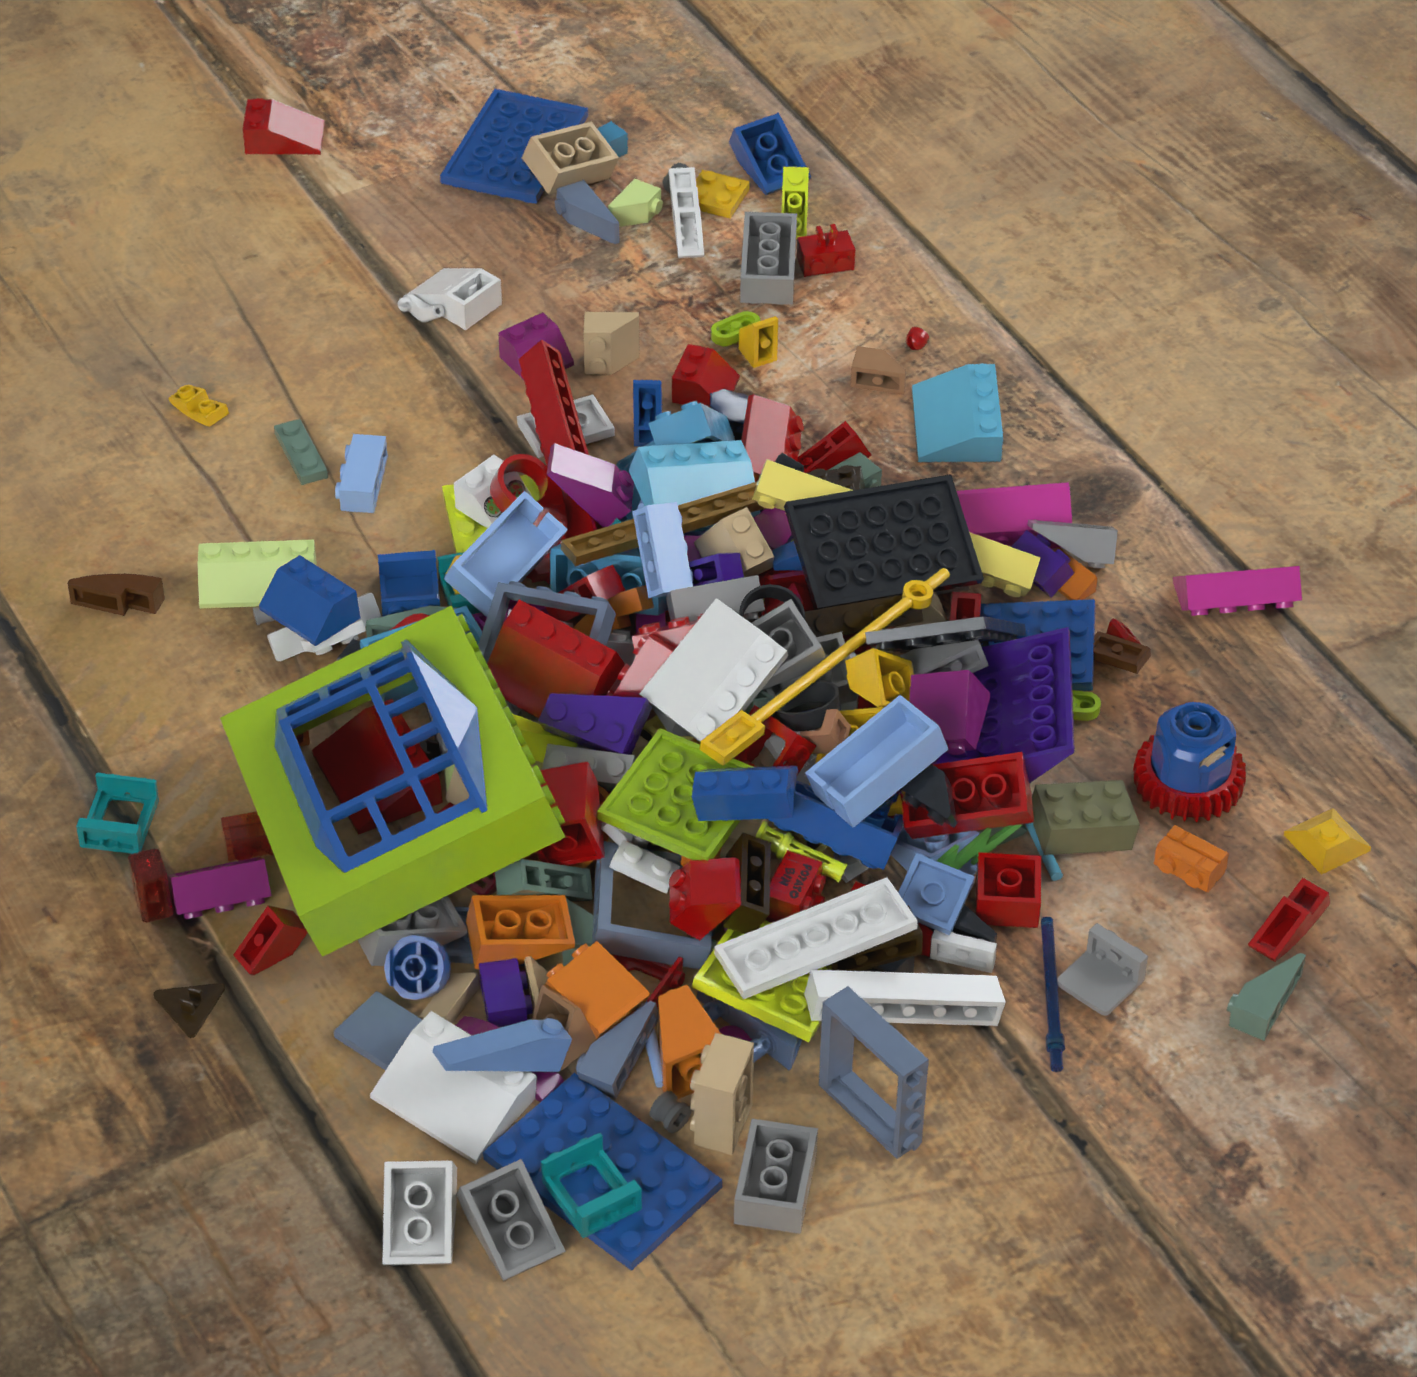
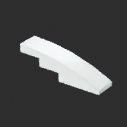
(686, 212)

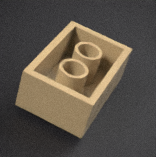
(570, 156)
(722, 1093)

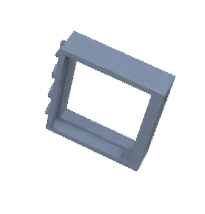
(546, 597)
(638, 942)
(850, 1016)

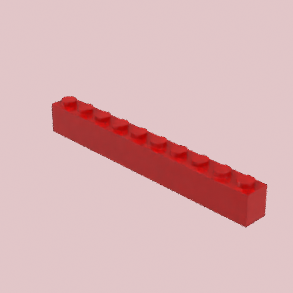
(555, 418)

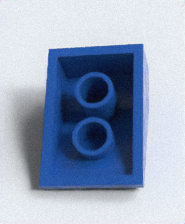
(764, 150)

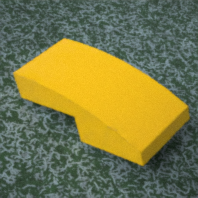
(196, 405)

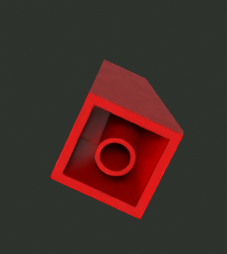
(578, 800)

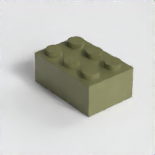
(1084, 817)

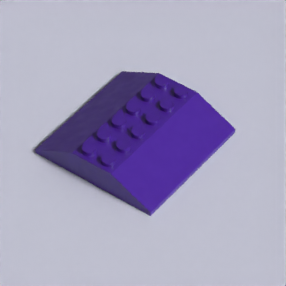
(1027, 703)

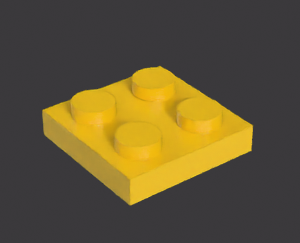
(720, 193)

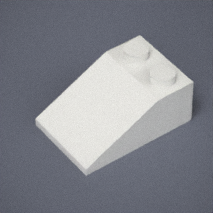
(419, 1212)

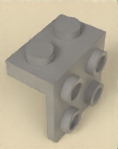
(1105, 971)

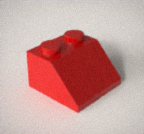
(701, 373)
(704, 894)

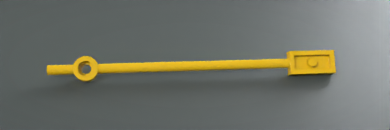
(744, 729)

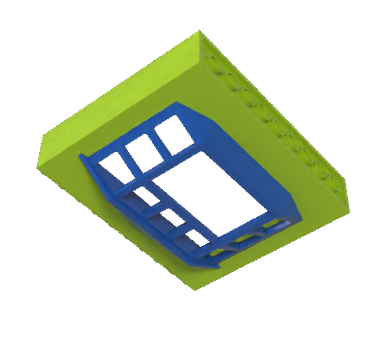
(496, 826)

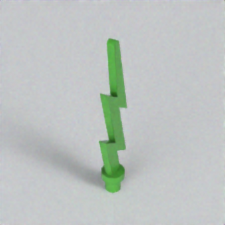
(981, 843)

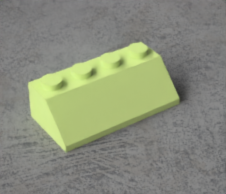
(241, 571)

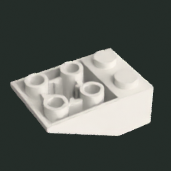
(463, 293)

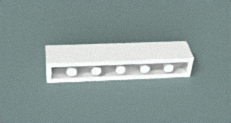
(913, 996)

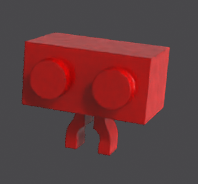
(825, 252)

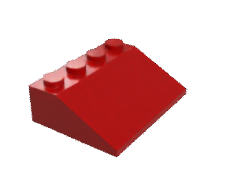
(547, 656)
(363, 757)

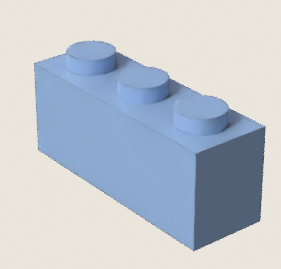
(362, 473)
(662, 548)

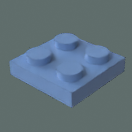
(935, 892)

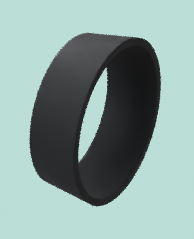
(771, 591)
(810, 720)

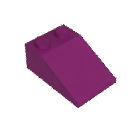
(592, 483)

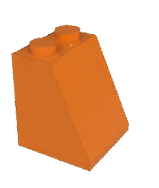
(598, 987)
(682, 1035)

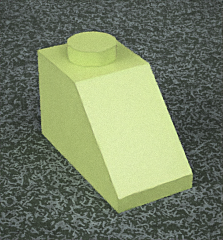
(636, 203)

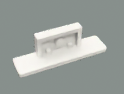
(288, 644)

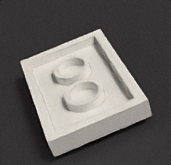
(592, 419)

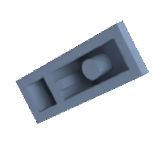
(586, 211)
(616, 1052)

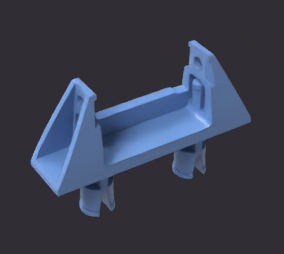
(766, 1038)

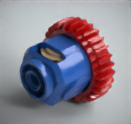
(1191, 763)

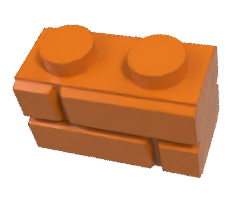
(1191, 859)

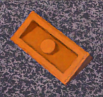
(1081, 583)

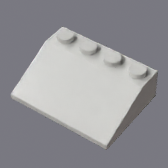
(714, 671)
(453, 1107)

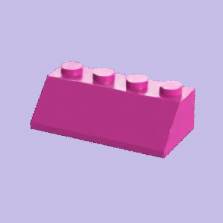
(1005, 511)
(1239, 588)

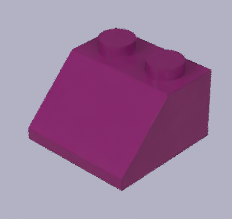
(524, 335)

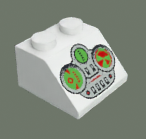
(474, 494)

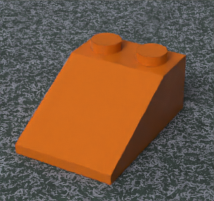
(518, 927)

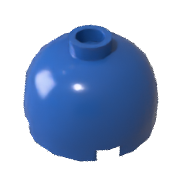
(417, 967)

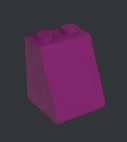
(954, 703)

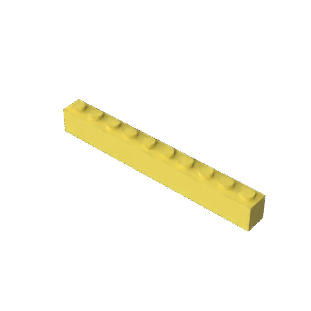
(999, 563)

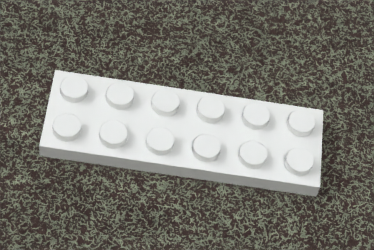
(815, 938)

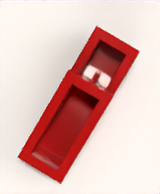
(1290, 920)

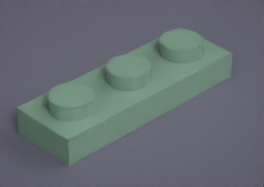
(300, 451)

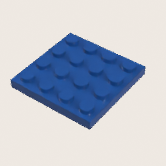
(1054, 615)

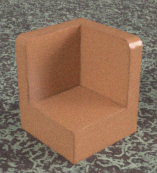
(831, 734)

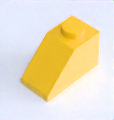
(759, 342)

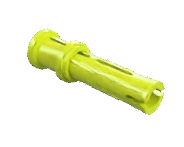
(785, 842)

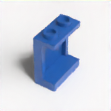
(408, 581)

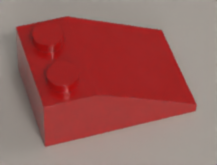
(280, 129)

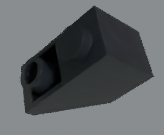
(933, 793)

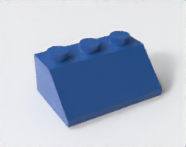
(310, 601)
(744, 793)

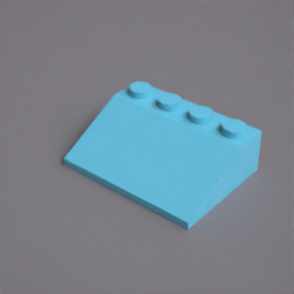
(959, 416)
(690, 471)

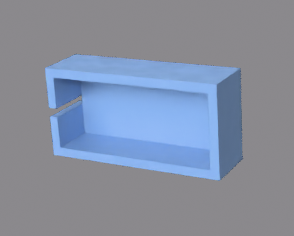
(505, 552)
(876, 760)

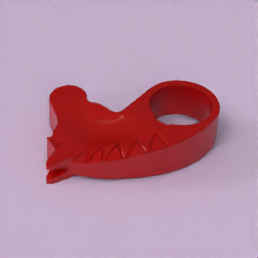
(549, 498)

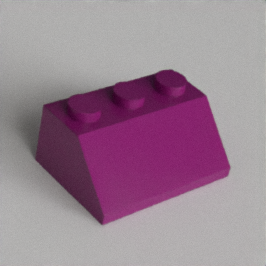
(220, 887)

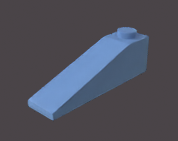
(516, 1047)

